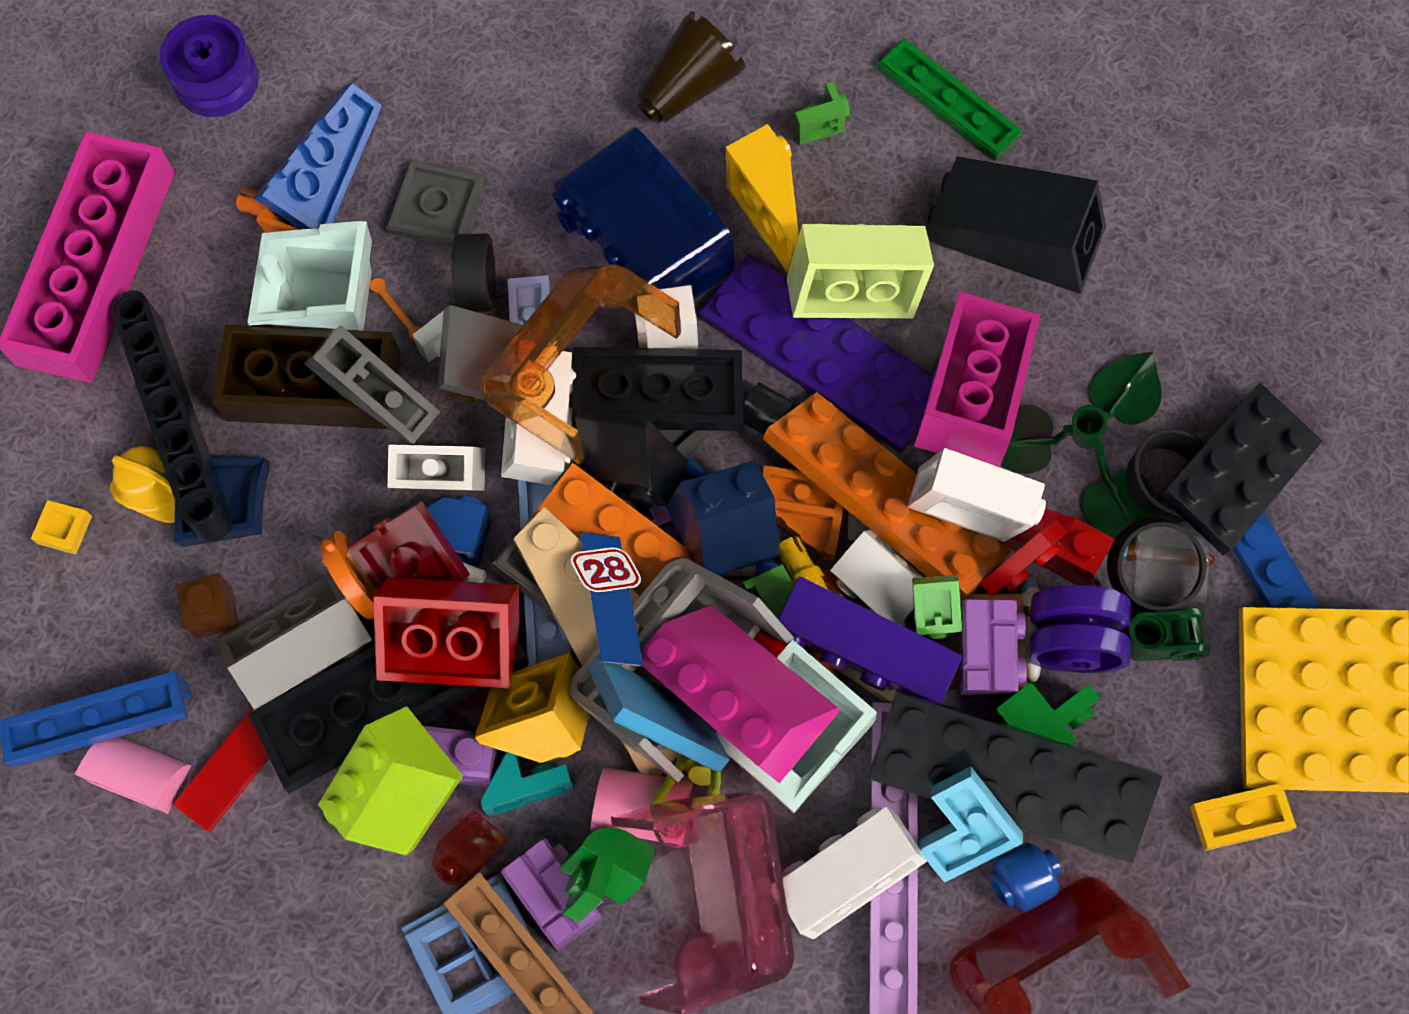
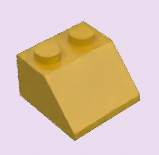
(536, 713)

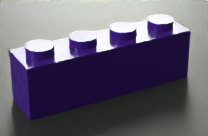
(867, 643)

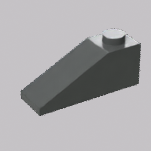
(371, 385)

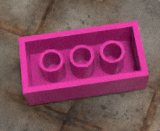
(978, 379)

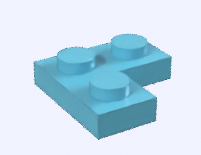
(977, 829)

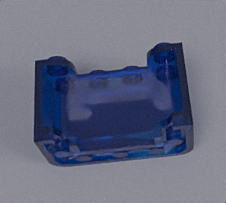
(645, 216)

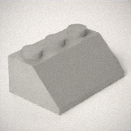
(293, 641)

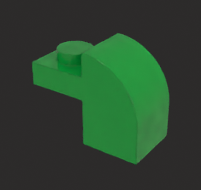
(1032, 713)
(605, 864)

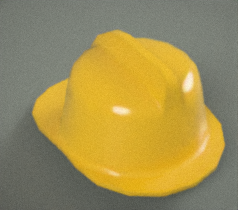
(143, 484)

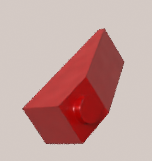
(1080, 551)

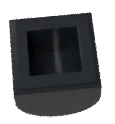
(765, 407)

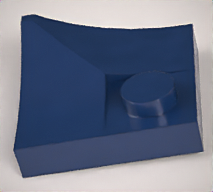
(244, 489)

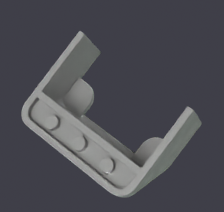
(674, 593)

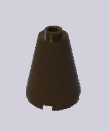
(688, 69)

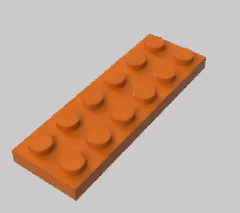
(877, 492)

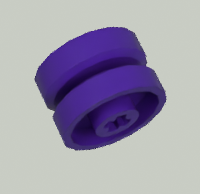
(209, 65)
(1080, 629)

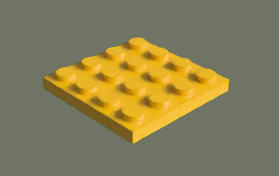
(1324, 699)

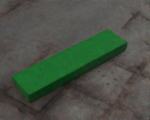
(949, 99)

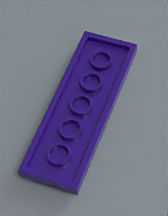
(823, 355)

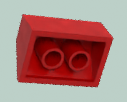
(446, 632)

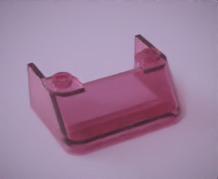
(737, 897)

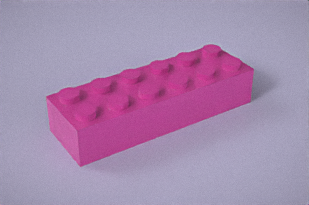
(87, 257)

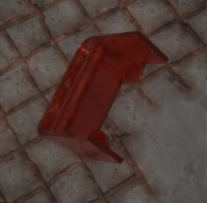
(992, 967)

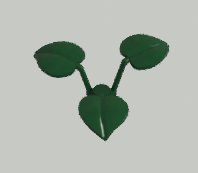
(1124, 389)

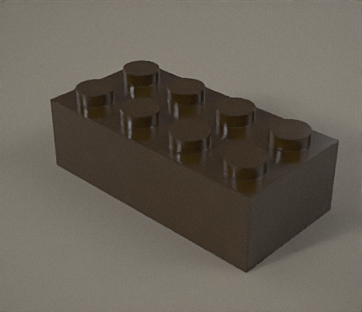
(267, 382)

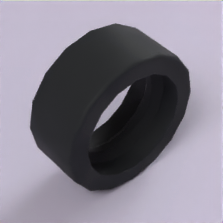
(474, 272)

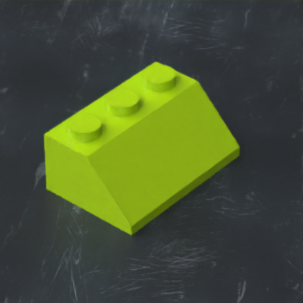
(390, 785)

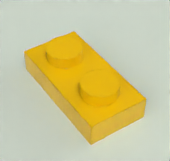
(1242, 817)

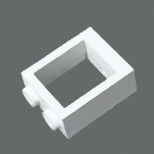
(977, 495)

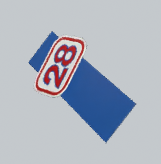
(608, 576)

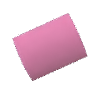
(134, 772)
(627, 791)

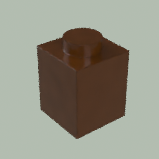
(207, 605)

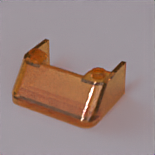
(520, 378)

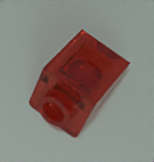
(467, 849)

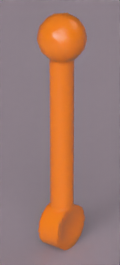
(378, 287)

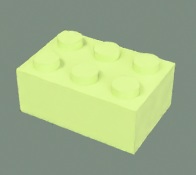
(859, 271)

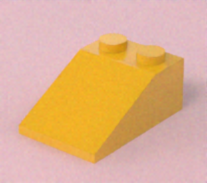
(763, 187)

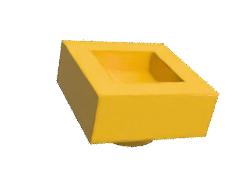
(61, 527)

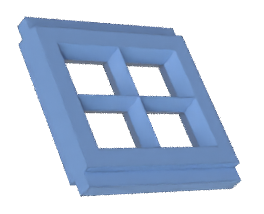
(438, 923)

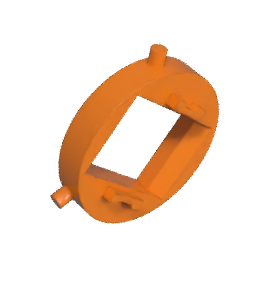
(348, 573)

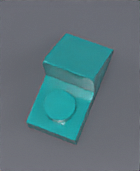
(512, 790)

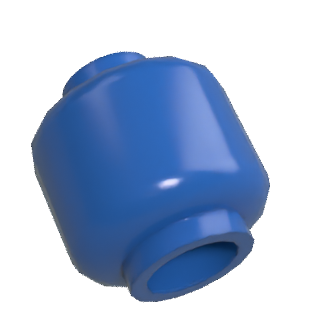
(1025, 877)

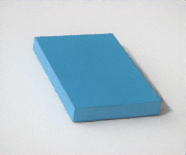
(657, 714)

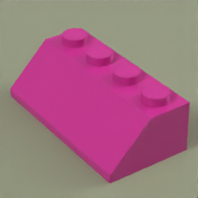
(739, 688)

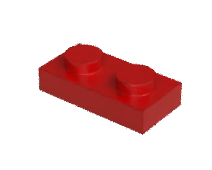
(1038, 549)

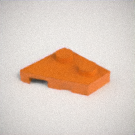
(805, 509)

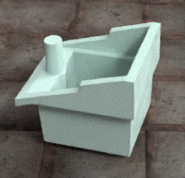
(313, 277)
(831, 745)

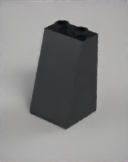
(1021, 220)

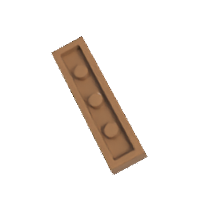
(513, 950)

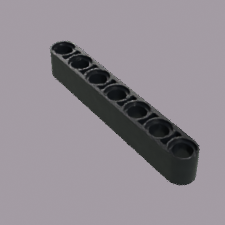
(171, 417)

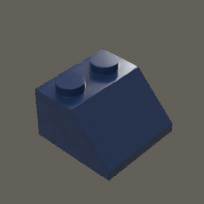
(726, 518)

